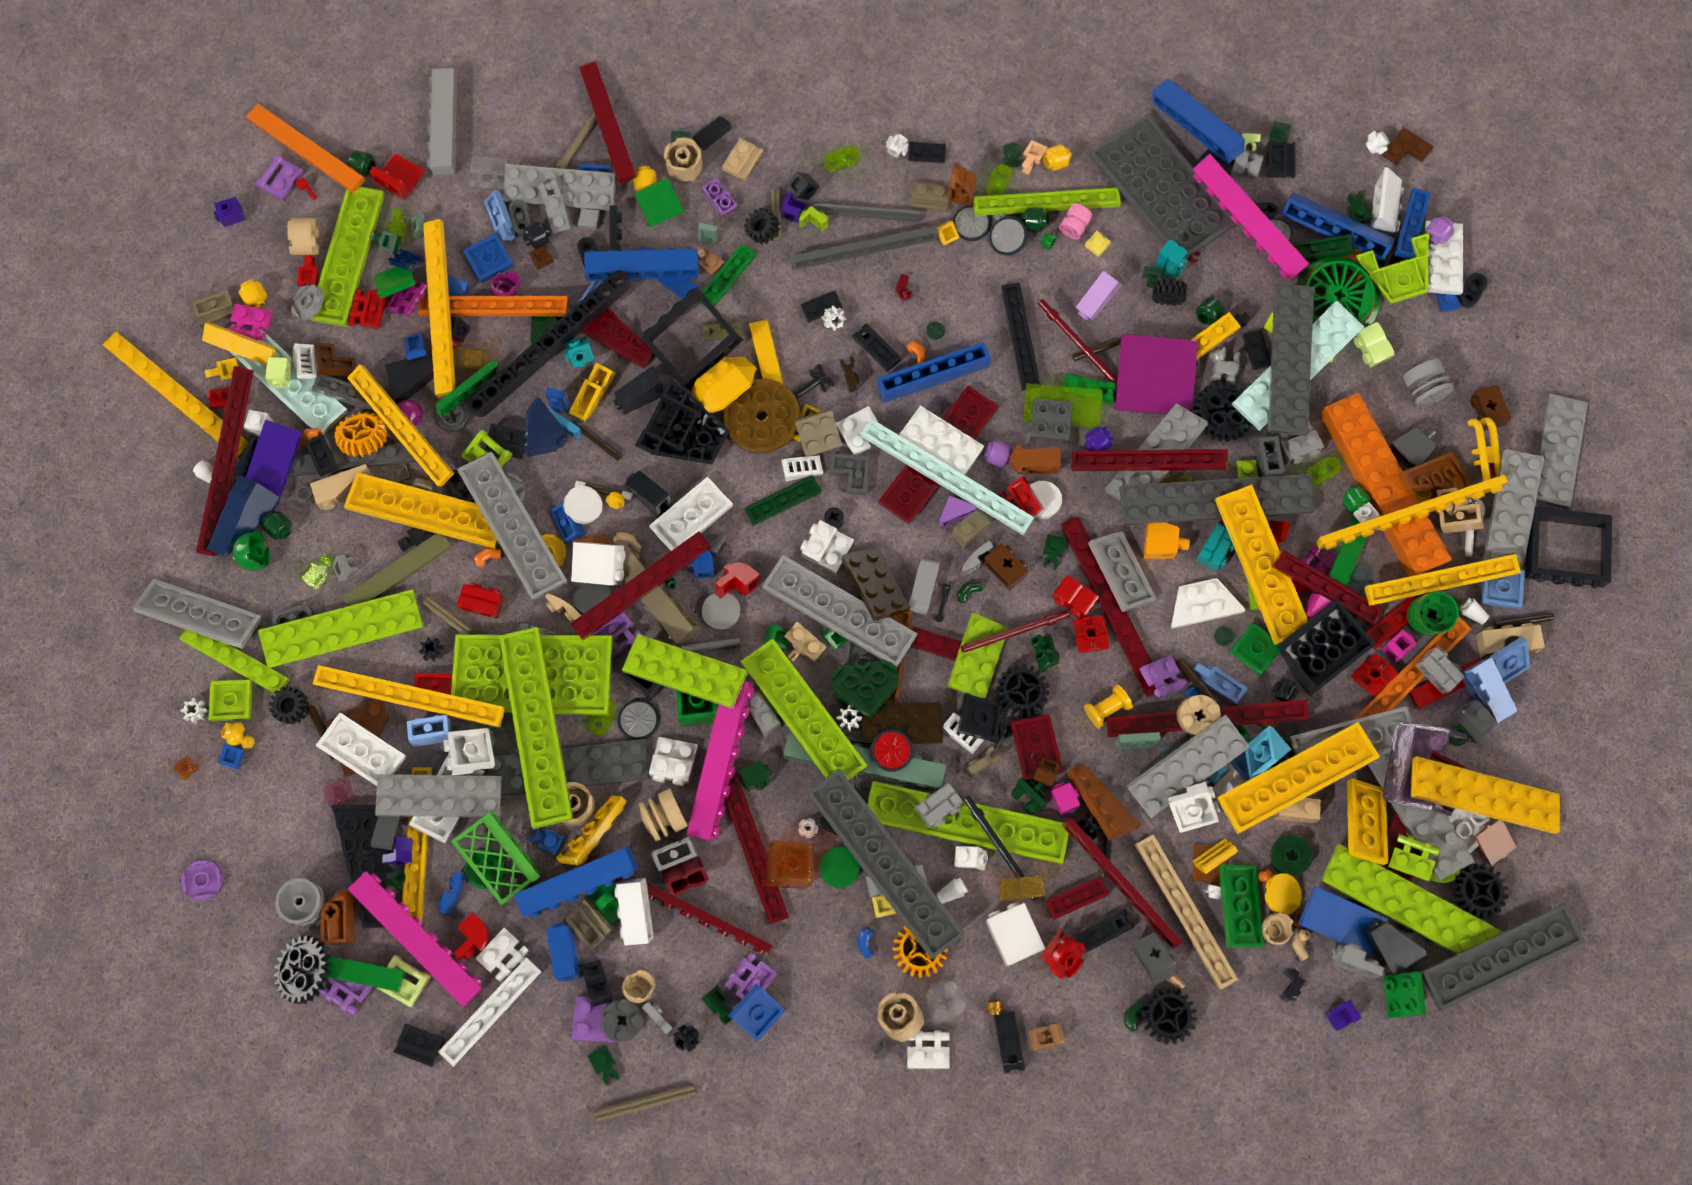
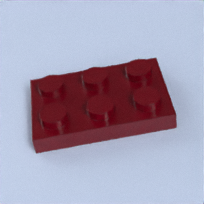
(1034, 740)

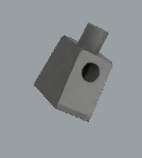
(1414, 446)
(1474, 719)

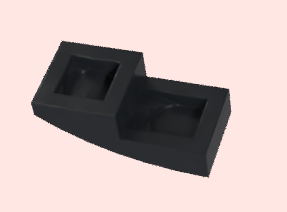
(596, 983)

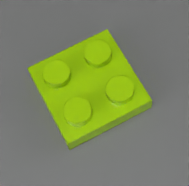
(230, 700)

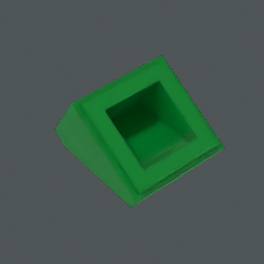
(777, 633)
(833, 638)

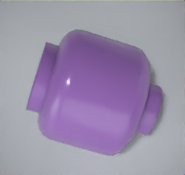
(1440, 230)
(998, 453)

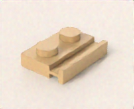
(742, 159)

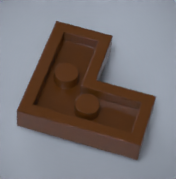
(1408, 143)
(329, 364)

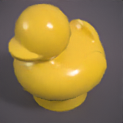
(234, 735)

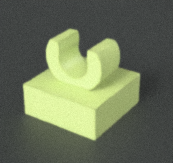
(1251, 138)

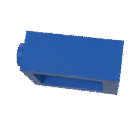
(563, 952)

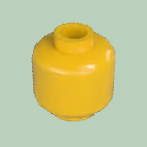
(1057, 157)
(645, 178)
(253, 293)

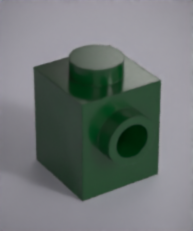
(756, 776)

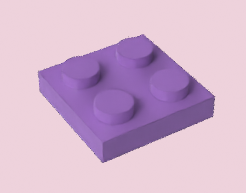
(587, 1021)

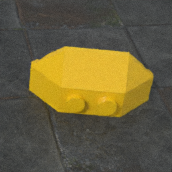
(724, 383)

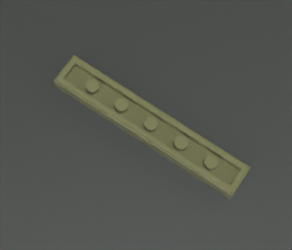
(399, 570)

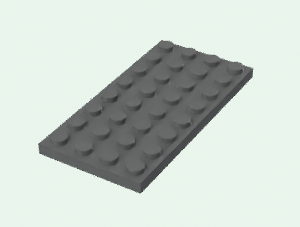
(1161, 186)

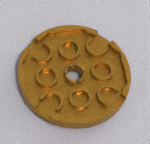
(775, 429)

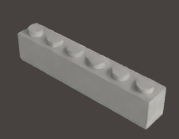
(443, 121)

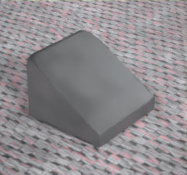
(717, 545)

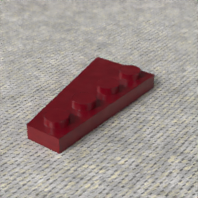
(618, 337)

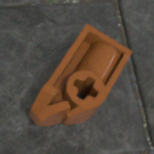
(961, 185)
(1035, 460)
(338, 927)

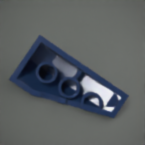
(543, 431)
(241, 514)

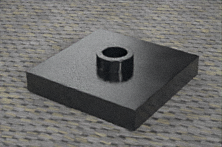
(980, 718)

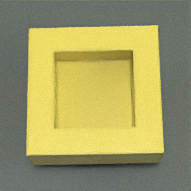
(1097, 243)
(882, 907)

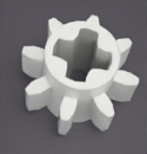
(1377, 142)
(897, 145)
(833, 317)
(200, 711)
(855, 718)

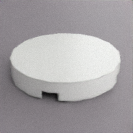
(1049, 497)
(583, 504)

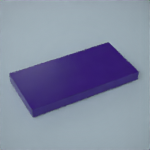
(273, 456)

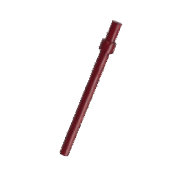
(1053, 315)
(1048, 620)

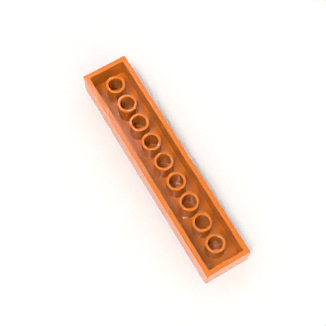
(1378, 473)

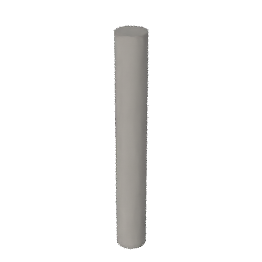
(712, 645)

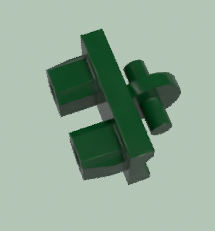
(1045, 652)
(1036, 802)

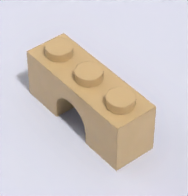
(1493, 640)

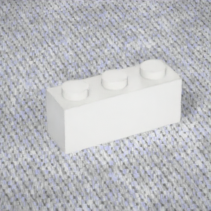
(634, 911)

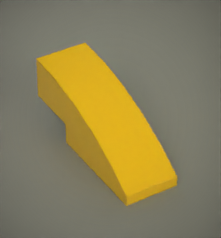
(592, 391)

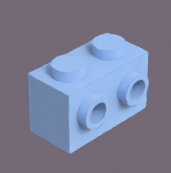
(429, 730)

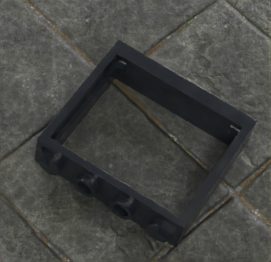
(712, 357)
(1575, 518)

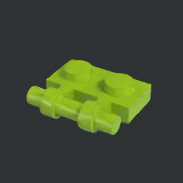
(1413, 864)

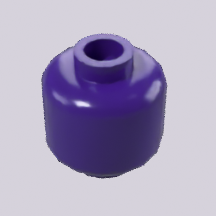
(1098, 439)

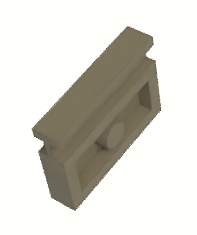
(929, 196)
(213, 308)
(588, 924)

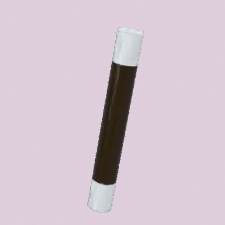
(604, 490)

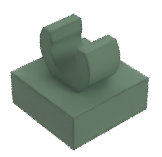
(417, 225)
(707, 232)

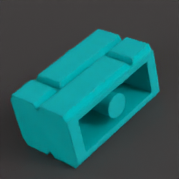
(1172, 259)
(1215, 549)

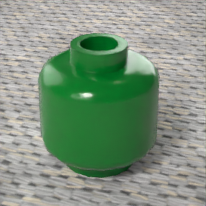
(1355, 499)

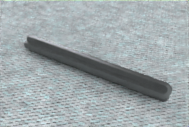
(869, 212)

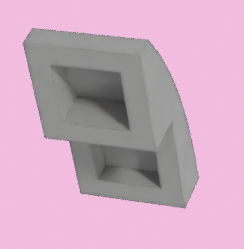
(973, 561)

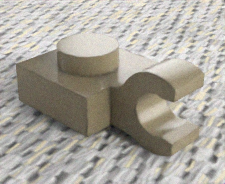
(979, 765)

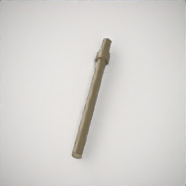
(562, 164)

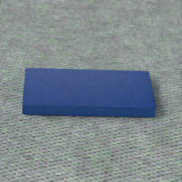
(1337, 918)

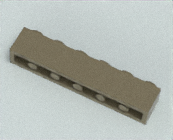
(661, 601)

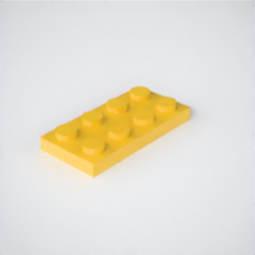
(1367, 822)

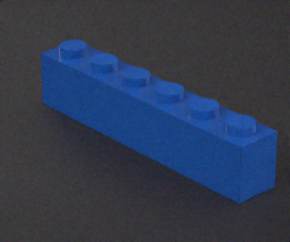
(1198, 121)
(1335, 224)
(642, 263)
(933, 372)
(576, 881)

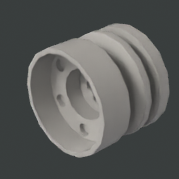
(1428, 382)

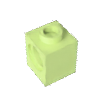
(278, 372)

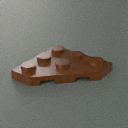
(371, 717)

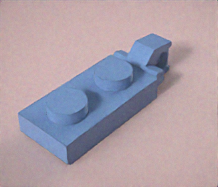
(499, 215)
(1221, 683)

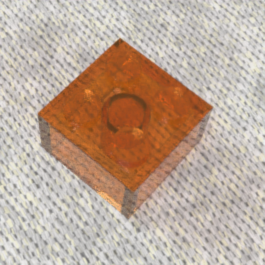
(789, 864)

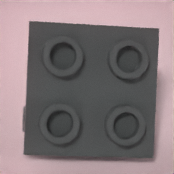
(1051, 419)

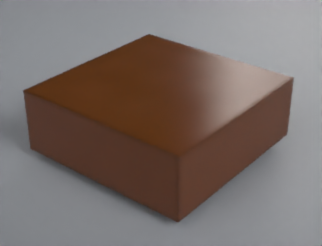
(541, 257)

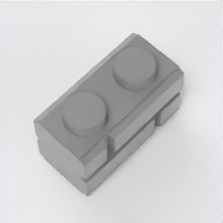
(1440, 669)
(763, 714)
(939, 805)
(674, 853)

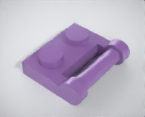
(283, 181)

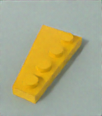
(592, 832)

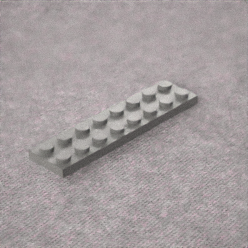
(512, 526)
(838, 611)
(1430, 827)

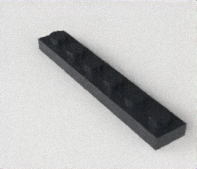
(1020, 335)

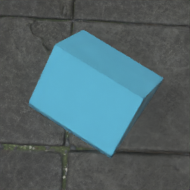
(1265, 751)

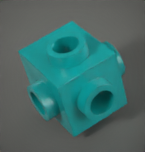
(578, 352)

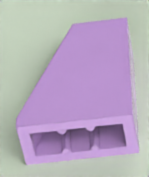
(1098, 296)

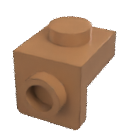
(1046, 1037)

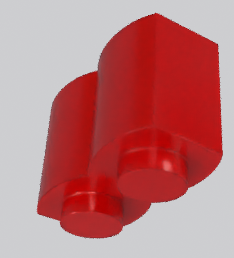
(1075, 597)

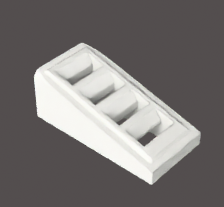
(304, 349)
(789, 476)
(952, 733)

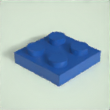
(488, 258)
(756, 1012)

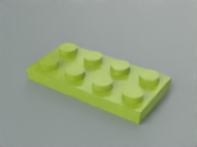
(975, 668)

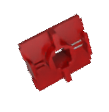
(1091, 644)
(1366, 681)

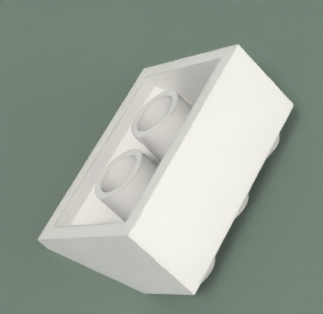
(1386, 203)

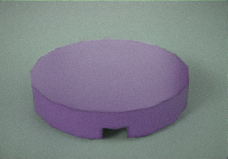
(202, 880)

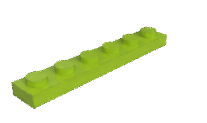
(236, 661)

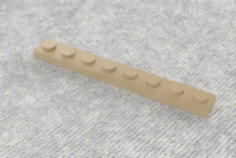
(1186, 912)

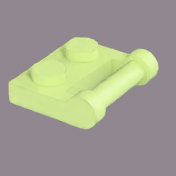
(409, 991)

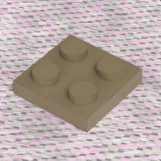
(818, 432)

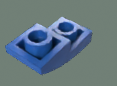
(450, 899)

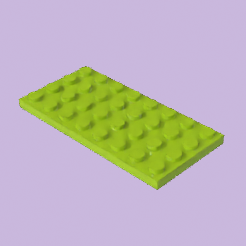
(575, 668)

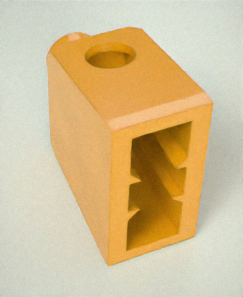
(1163, 541)

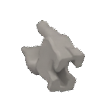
(1223, 368)

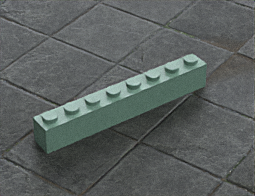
(917, 773)

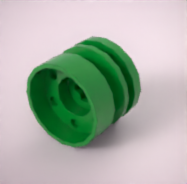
(1443, 616)

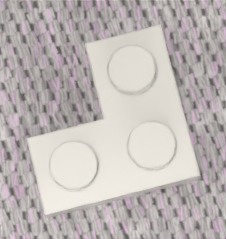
(852, 427)

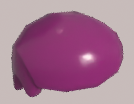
(505, 284)
(411, 410)

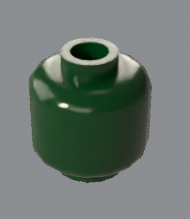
(361, 162)
(1035, 219)
(1209, 311)
(277, 525)

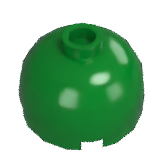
(250, 552)

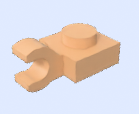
(1033, 154)

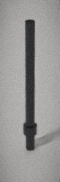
(978, 815)

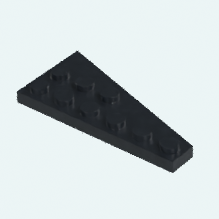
(356, 830)

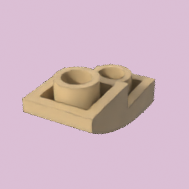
(559, 605)

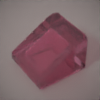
(336, 793)

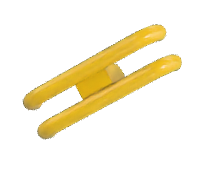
(1486, 454)

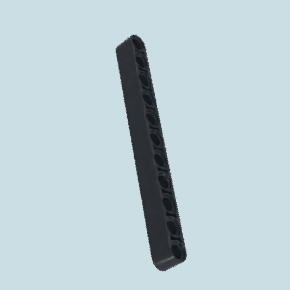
(547, 352)

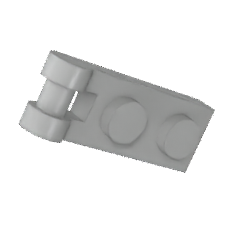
(555, 206)

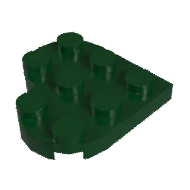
(865, 686)

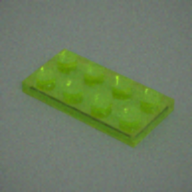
(1085, 402)

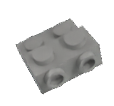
(1297, 447)
(1352, 959)

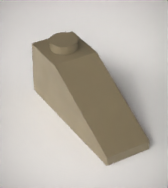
(972, 527)

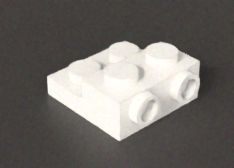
(826, 546)
(469, 751)
(673, 761)
(1195, 807)

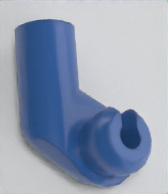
(863, 941)

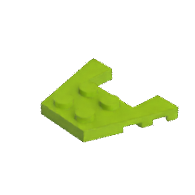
(1401, 279)

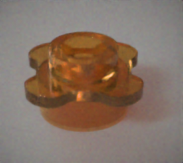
(185, 762)

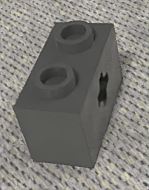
(1269, 457)
(1154, 958)

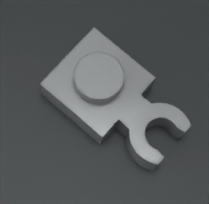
(654, 1012)

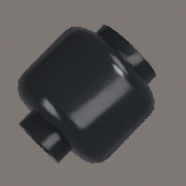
(536, 235)

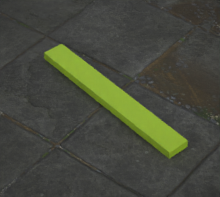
(1048, 200)

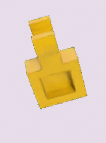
(224, 369)

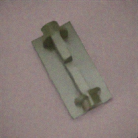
(716, 331)

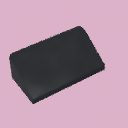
(712, 132)
(244, 462)

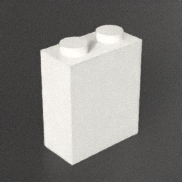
(598, 563)
(1014, 933)

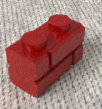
(480, 600)

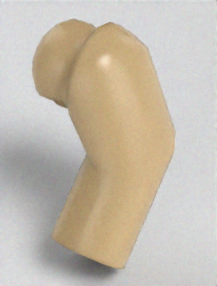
(628, 537)
(1299, 943)

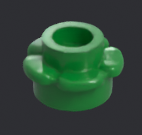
(1048, 240)

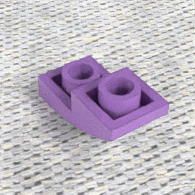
(719, 197)

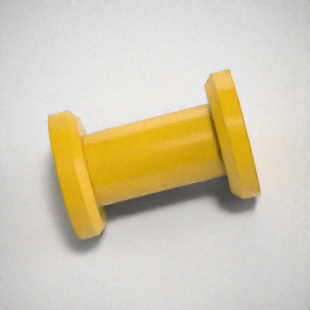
(1108, 706)

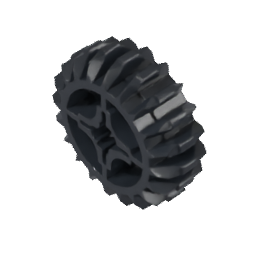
(1013, 693)
(1473, 884)
(1174, 1023)

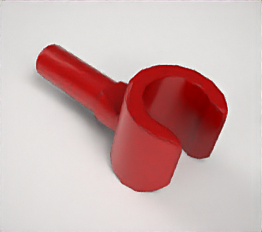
(303, 184)

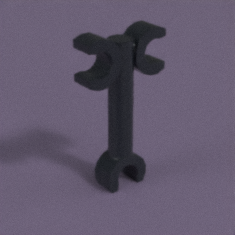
(819, 378)

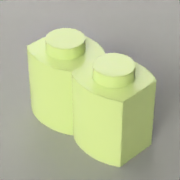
(1374, 345)

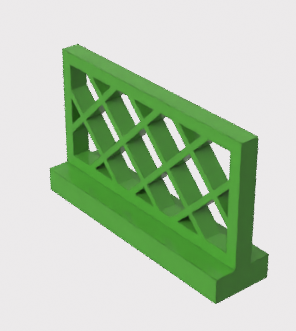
(512, 848)

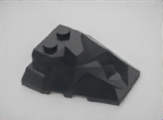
(682, 428)

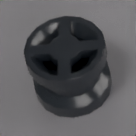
(836, 522)

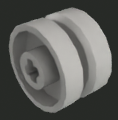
(297, 892)

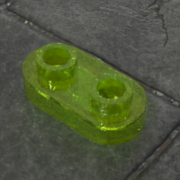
(840, 157)
(998, 183)
(1321, 472)
(604, 719)

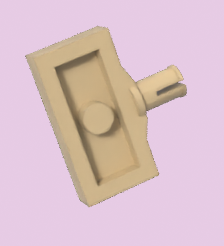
(803, 643)

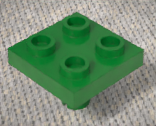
(1404, 995)

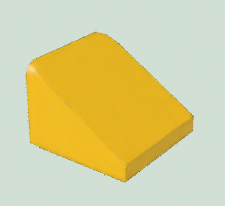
(947, 232)

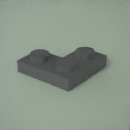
(853, 466)

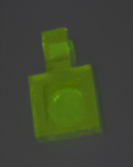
(397, 226)
(315, 574)

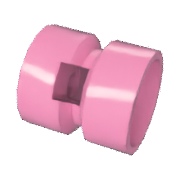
(1076, 221)

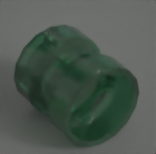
(1012, 155)

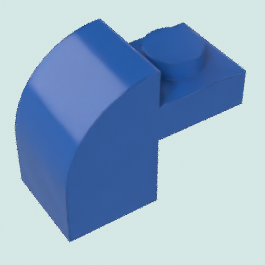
(704, 566)

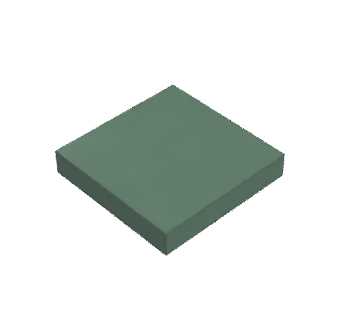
(1137, 741)

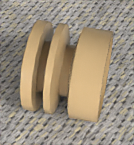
(662, 815)

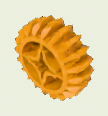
(361, 434)
(905, 959)

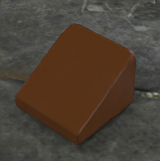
(1046, 771)

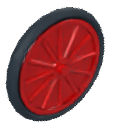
(891, 750)

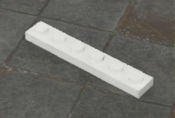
(490, 1012)

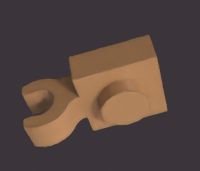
(708, 262)

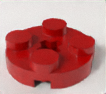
(1066, 958)

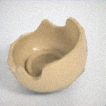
(1277, 928)
(638, 986)

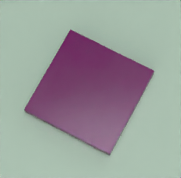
(1155, 374)

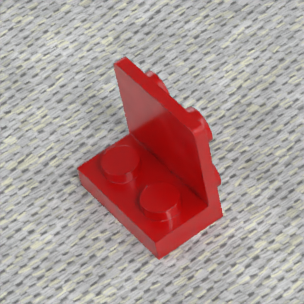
(398, 176)

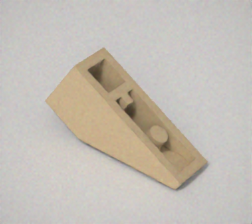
(335, 488)

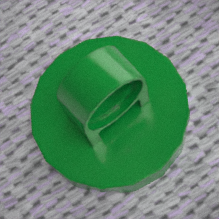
(606, 902)

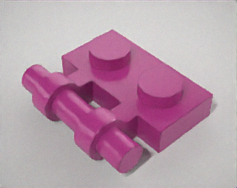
(251, 317)

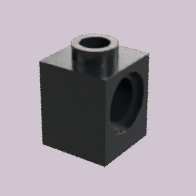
(802, 185)

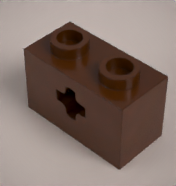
(1490, 404)
(1010, 575)

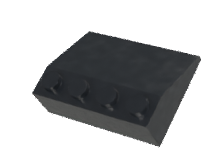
(1324, 647)

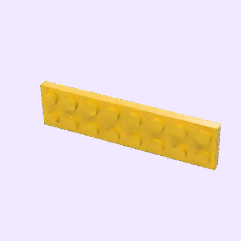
(419, 509)
(1257, 555)
(1298, 777)
(1485, 795)

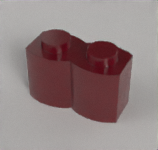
(685, 876)

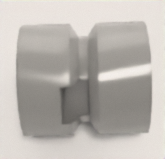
(1248, 164)

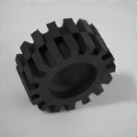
(754, 221)
(1169, 292)
(281, 697)

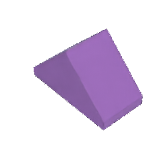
(955, 511)

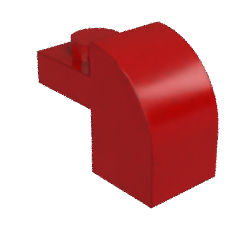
(737, 576)
(477, 935)

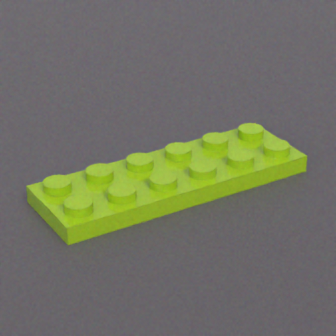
(685, 671)

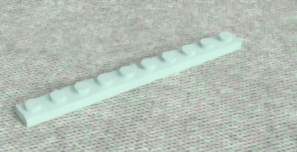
(947, 476)

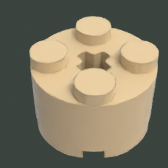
(683, 159)
(303, 235)
(1187, 708)
(586, 804)
(906, 1026)

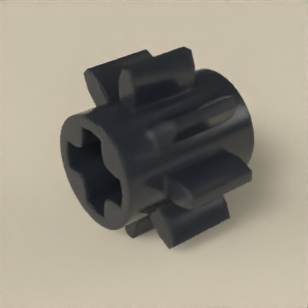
(431, 654)
(1285, 690)
(1090, 826)
(686, 1038)

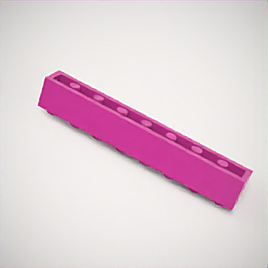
(1251, 218)
(719, 766)
(415, 939)

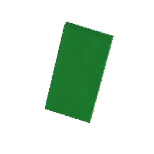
(1241, 906)

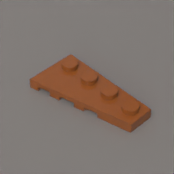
(1436, 474)
(1103, 805)

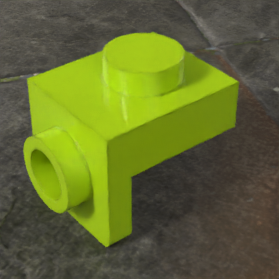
(818, 218)

